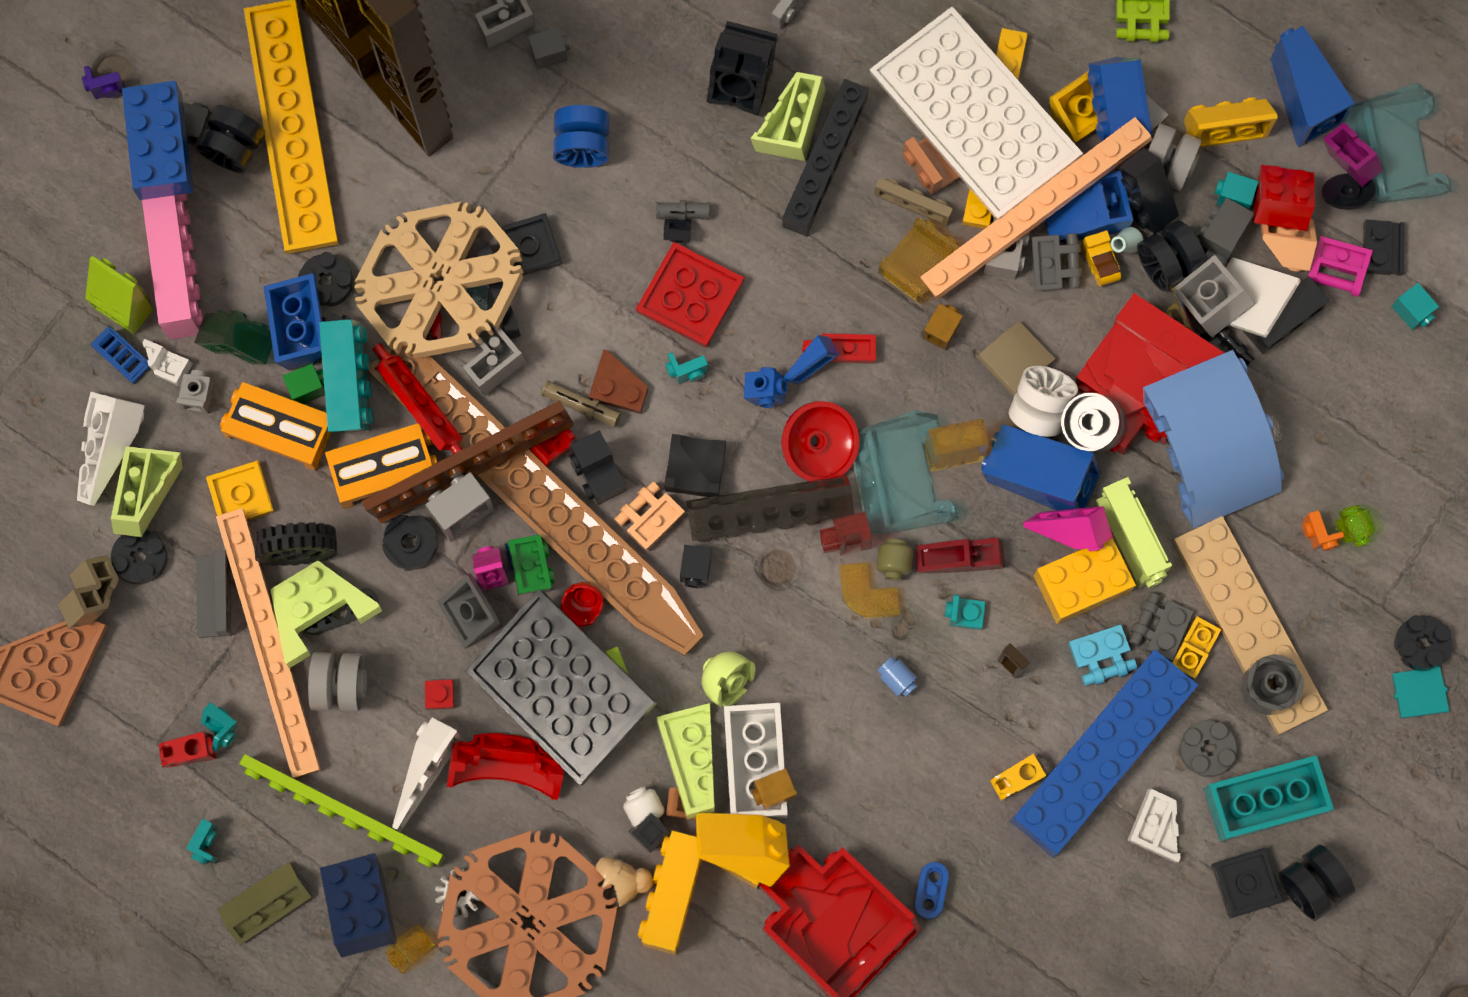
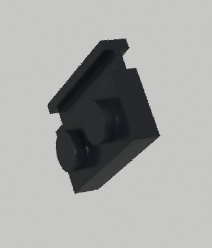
(1387, 244)

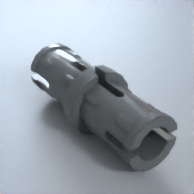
(682, 210)

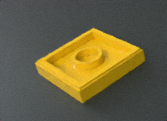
(239, 489)

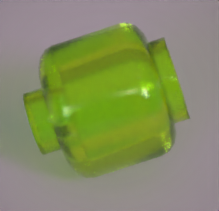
(1356, 525)

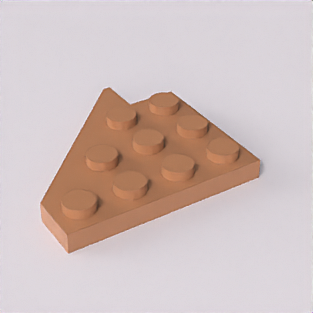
(47, 668)

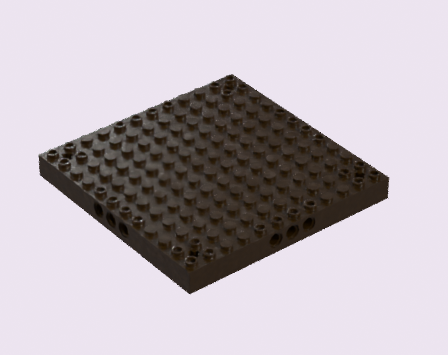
(392, 56)

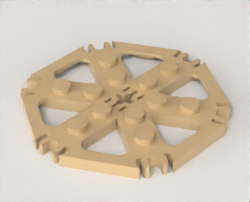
(450, 293)

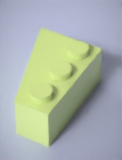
(793, 120)
(141, 488)

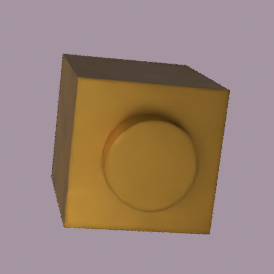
(942, 326)
(773, 789)

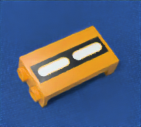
(277, 425)
(378, 463)

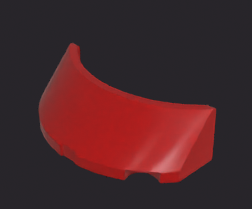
(506, 759)

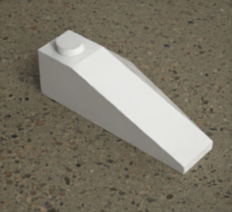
(111, 427)
(428, 760)

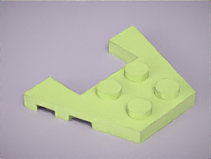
(309, 598)

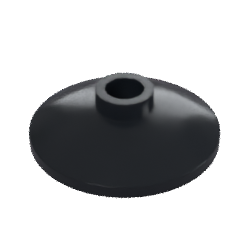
(1346, 193)

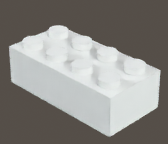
(753, 752)

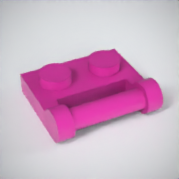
(1343, 258)

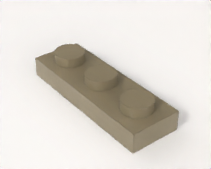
(913, 201)

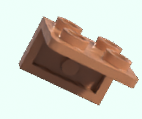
(928, 164)

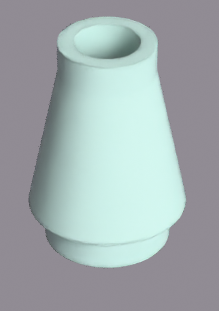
(1126, 240)

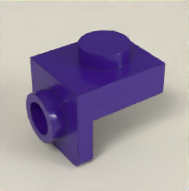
(103, 86)

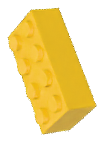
(672, 895)

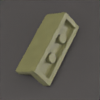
(263, 903)

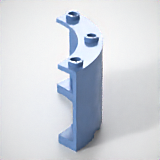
(1216, 438)

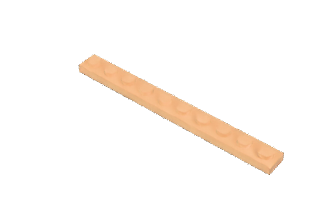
(1036, 208)
(267, 644)

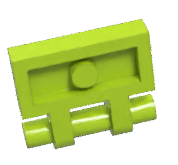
(1142, 11)

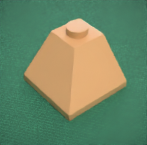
(1291, 246)

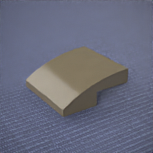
(1012, 354)

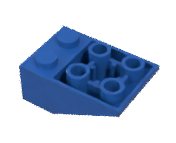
(1094, 210)

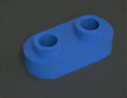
(931, 890)

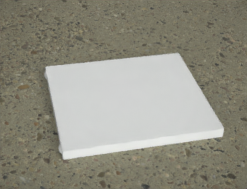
(1267, 289)

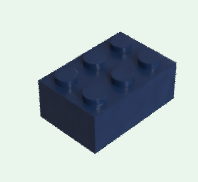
(358, 905)

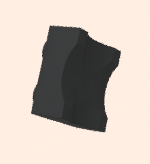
(695, 466)

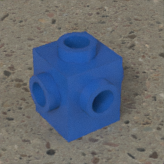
(765, 387)

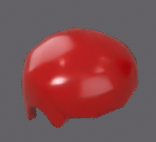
(582, 603)

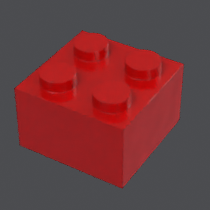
(1284, 197)

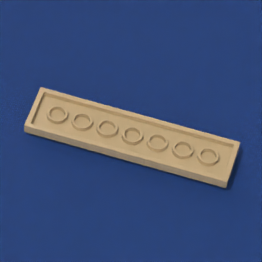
(1243, 611)

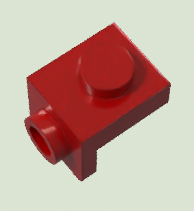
(554, 447)

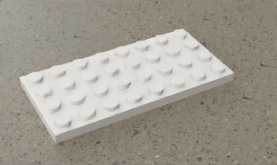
(975, 113)

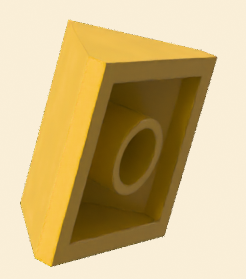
(1073, 109)

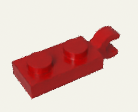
(851, 347)

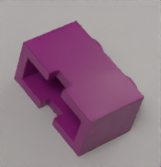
(1353, 154)

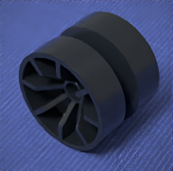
(229, 139)
(1171, 255)
(1316, 882)

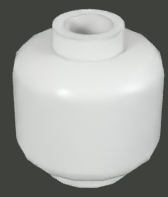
(641, 803)

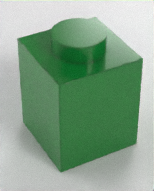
(305, 384)

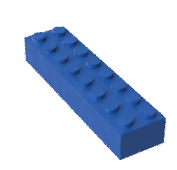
(1104, 753)

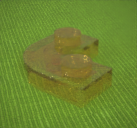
(866, 601)

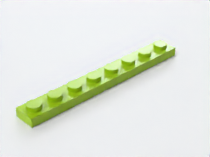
(351, 817)

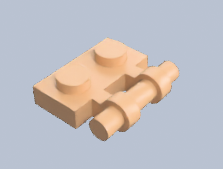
(655, 521)

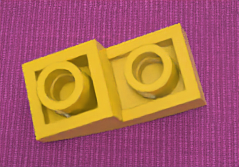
(1196, 647)

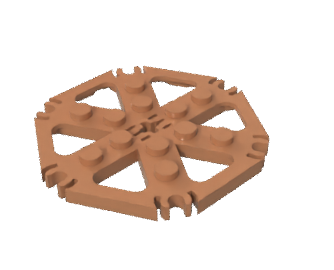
(533, 895)

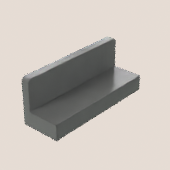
(214, 595)

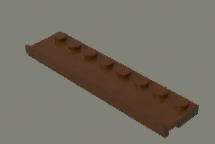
(474, 459)

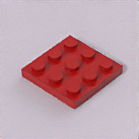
(690, 294)

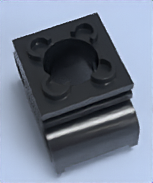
(741, 67)

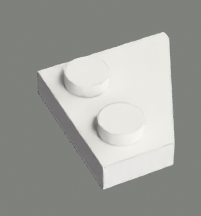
(1156, 826)

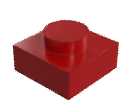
(439, 694)

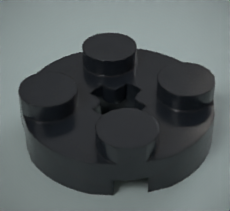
(341, 278)
(406, 557)
(145, 570)
(1436, 634)

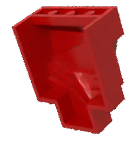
(1138, 352)
(836, 921)

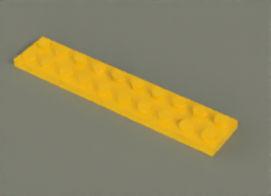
(290, 127)

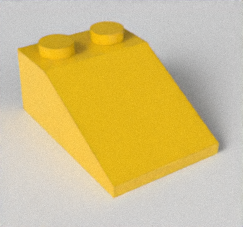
(744, 844)

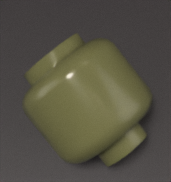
(894, 559)

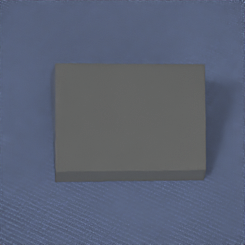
(469, 612)

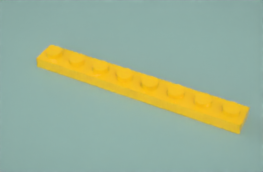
(1010, 53)

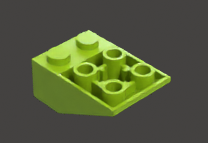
(116, 295)

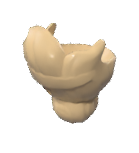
(624, 878)

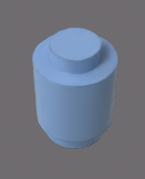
(898, 677)

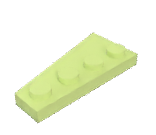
(689, 752)

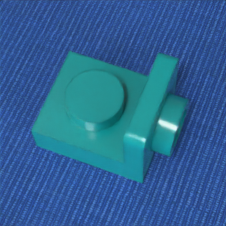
(965, 613)
(203, 837)

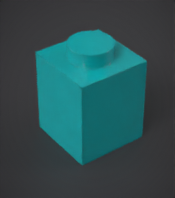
(1236, 188)
(1415, 307)

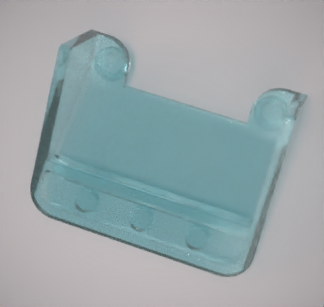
(1392, 131)
(896, 475)

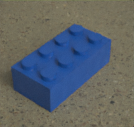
(157, 140)

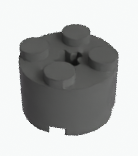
(1286, 678)

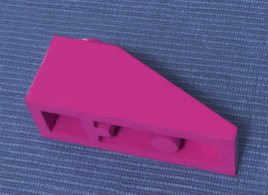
(1073, 527)
(490, 568)

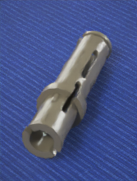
(579, 404)

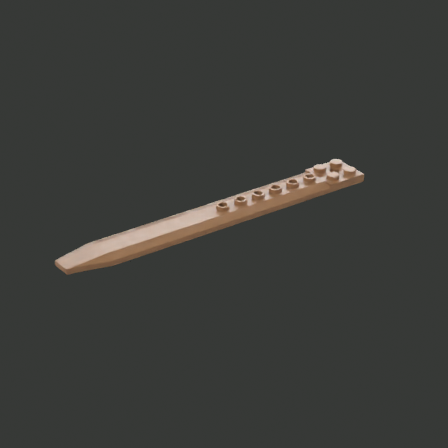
(561, 517)

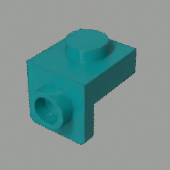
(691, 370)
(221, 724)

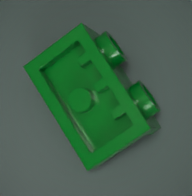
(530, 565)

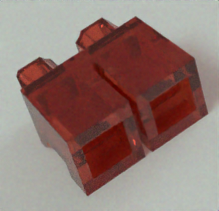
(847, 532)

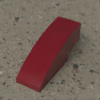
(960, 556)

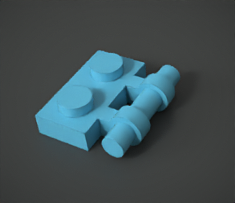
(1100, 647)

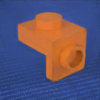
(1315, 530)

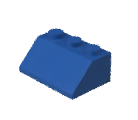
(1118, 94)
(294, 321)

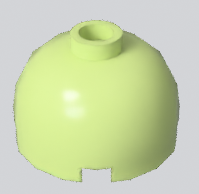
(726, 676)

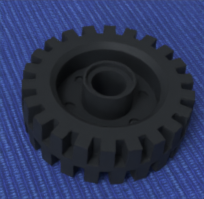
(295, 543)

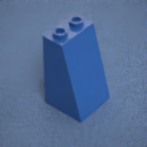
(1308, 87)
(1041, 469)

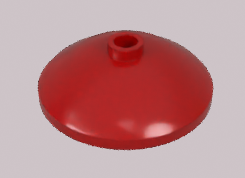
(835, 445)

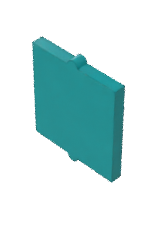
(1420, 693)

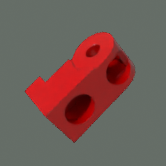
(187, 750)

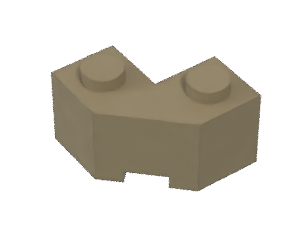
(94, 585)

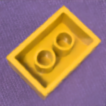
(1084, 581)

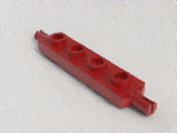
(417, 401)

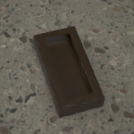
(1013, 661)

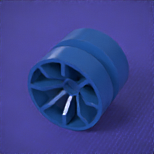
(581, 136)

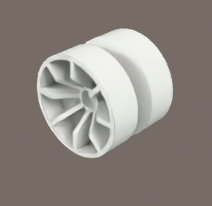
(1041, 400)

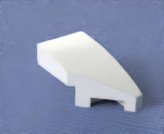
(166, 364)

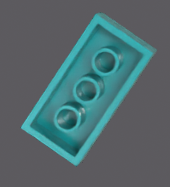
(346, 376)
(1268, 798)

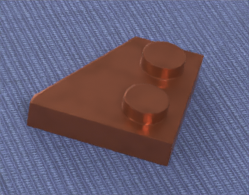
(617, 385)

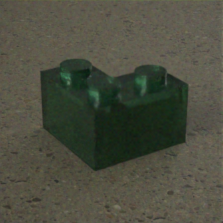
(236, 336)

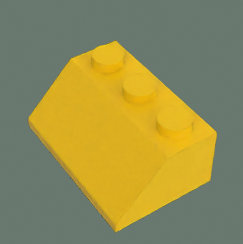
(1231, 121)

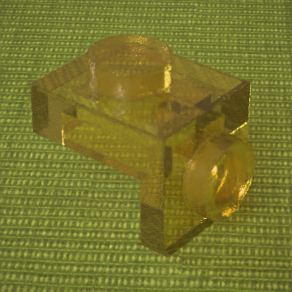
(409, 948)

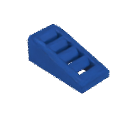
(105, 339)
(816, 356)

